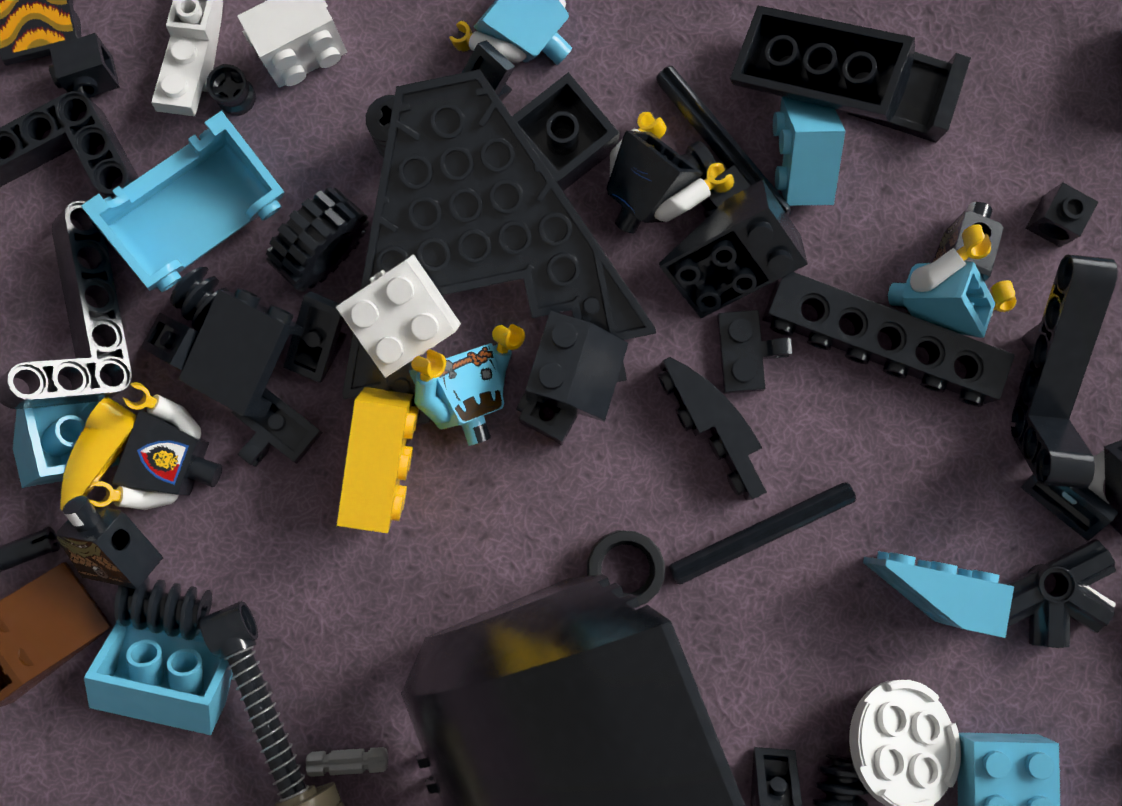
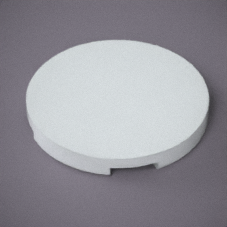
(904, 744)

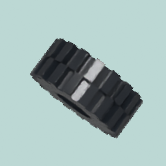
(316, 239)

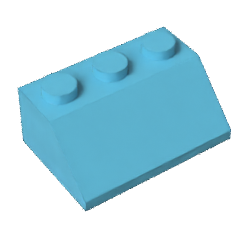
(159, 679)

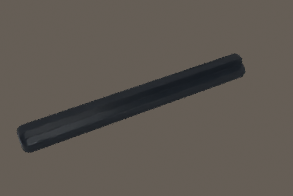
(712, 130)
(762, 533)

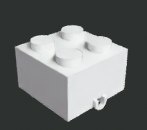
(292, 38)
(399, 315)

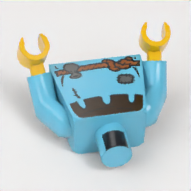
(466, 384)

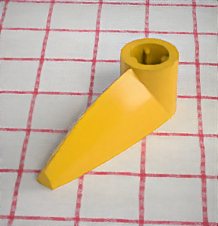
(96, 448)

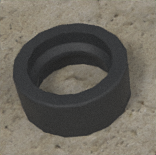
(646, 545)

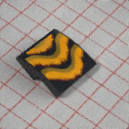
(34, 26)

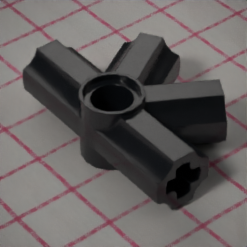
(1071, 597)

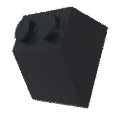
(576, 366)

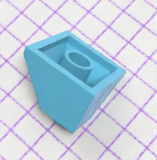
(46, 440)

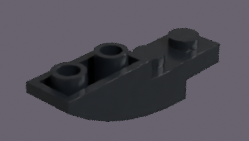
(707, 408)

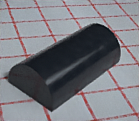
(825, 62)

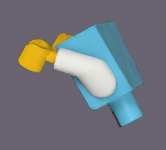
(519, 30)
(953, 290)

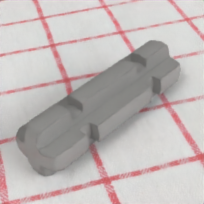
(347, 761)

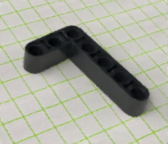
(66, 134)
(83, 321)
(1057, 371)

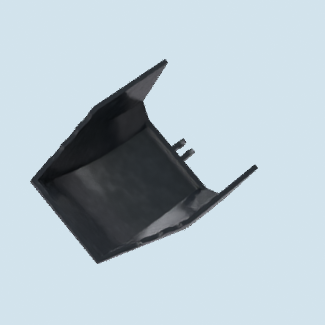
(565, 707)

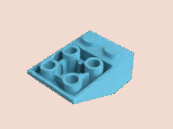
(949, 597)

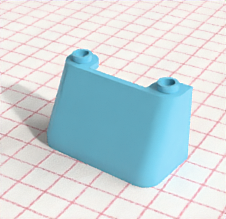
(186, 204)

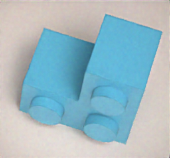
(812, 152)

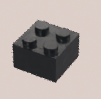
(567, 130)

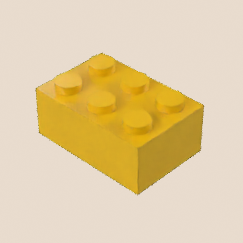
(377, 460)

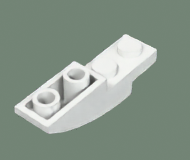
(189, 55)

